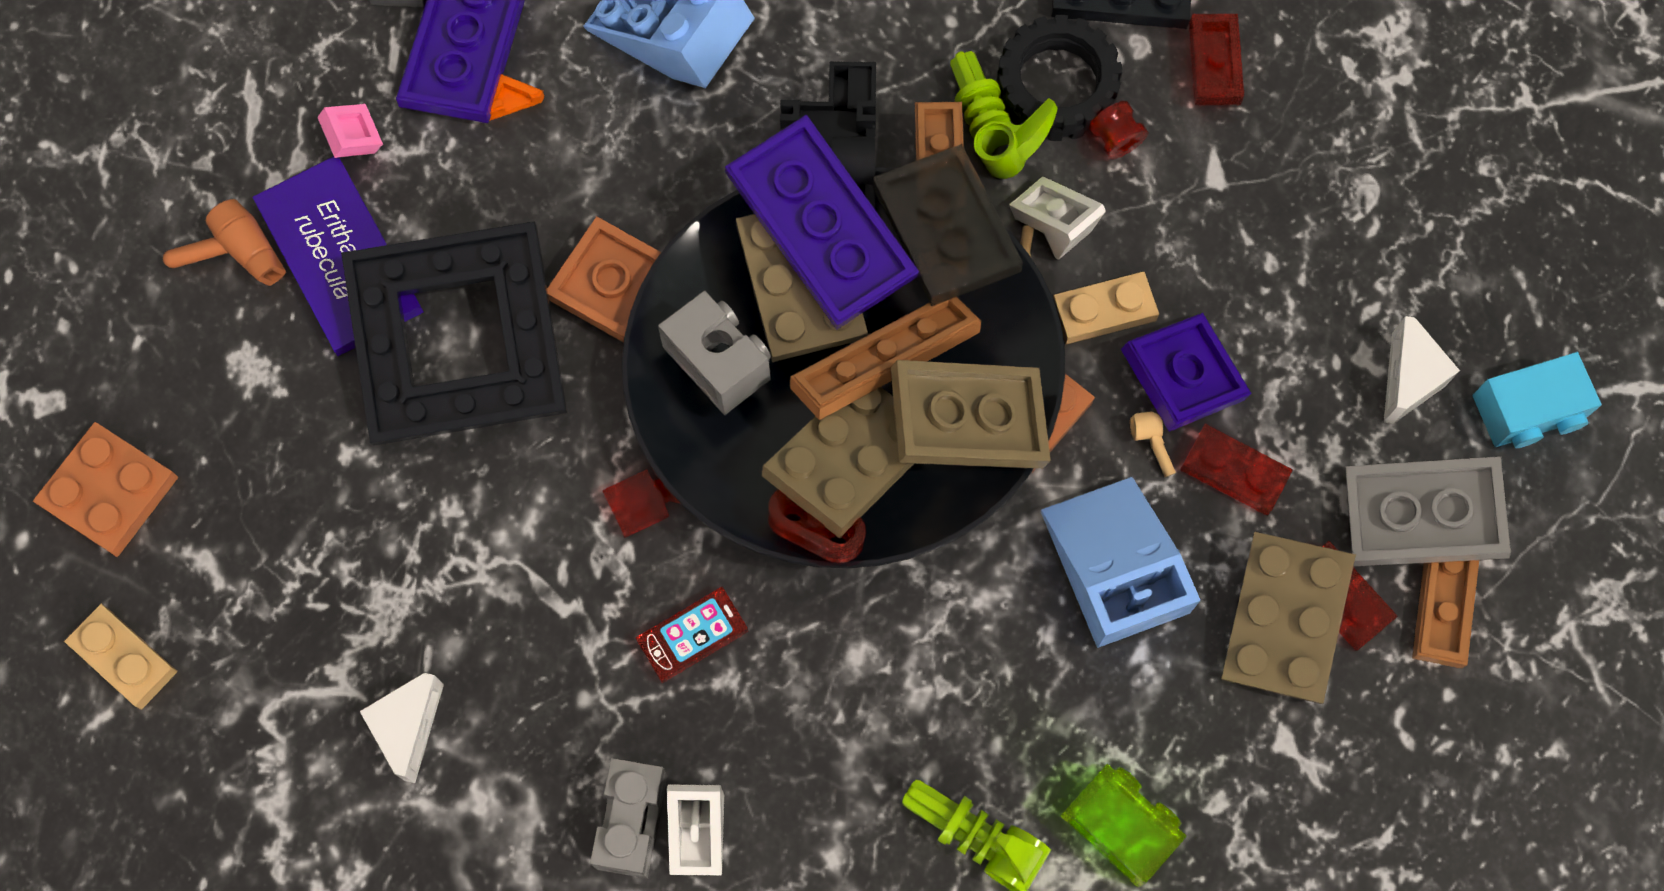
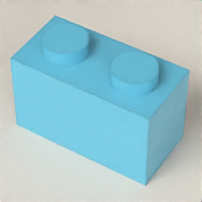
(1537, 400)

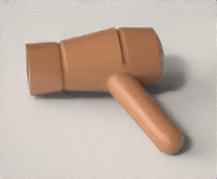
(234, 233)

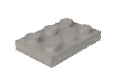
(1428, 512)

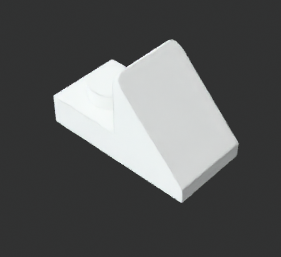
(1058, 213)

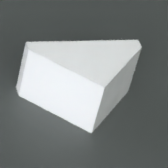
(1415, 369)
(404, 722)
(695, 829)

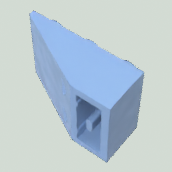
(674, 36)
(1120, 561)

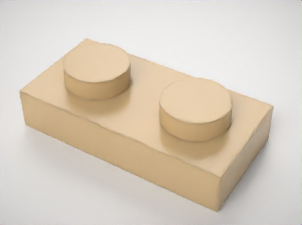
(1105, 307)
(121, 656)

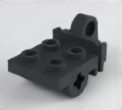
(845, 120)

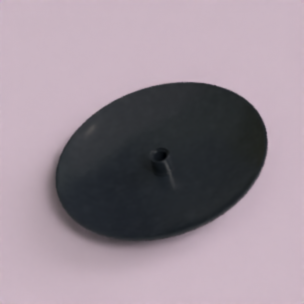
(718, 459)

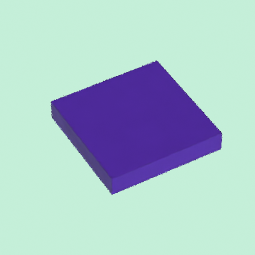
(1185, 371)

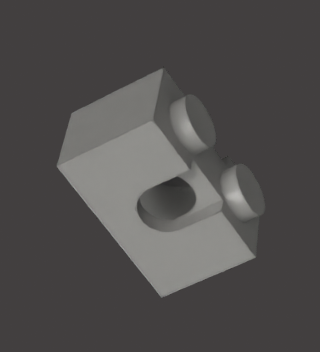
(722, 376)
(619, 842)

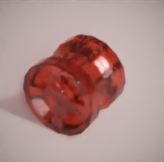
(1118, 129)

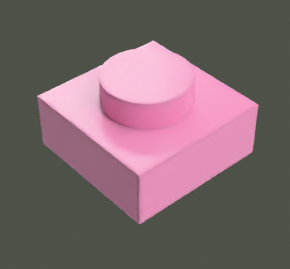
(349, 130)

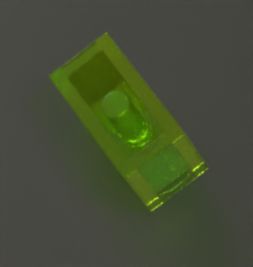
(1125, 824)

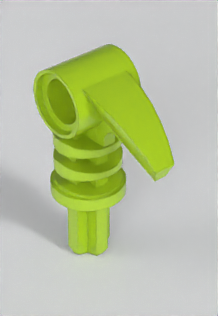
(992, 125)
(1011, 856)

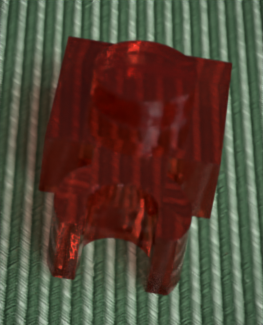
(638, 502)

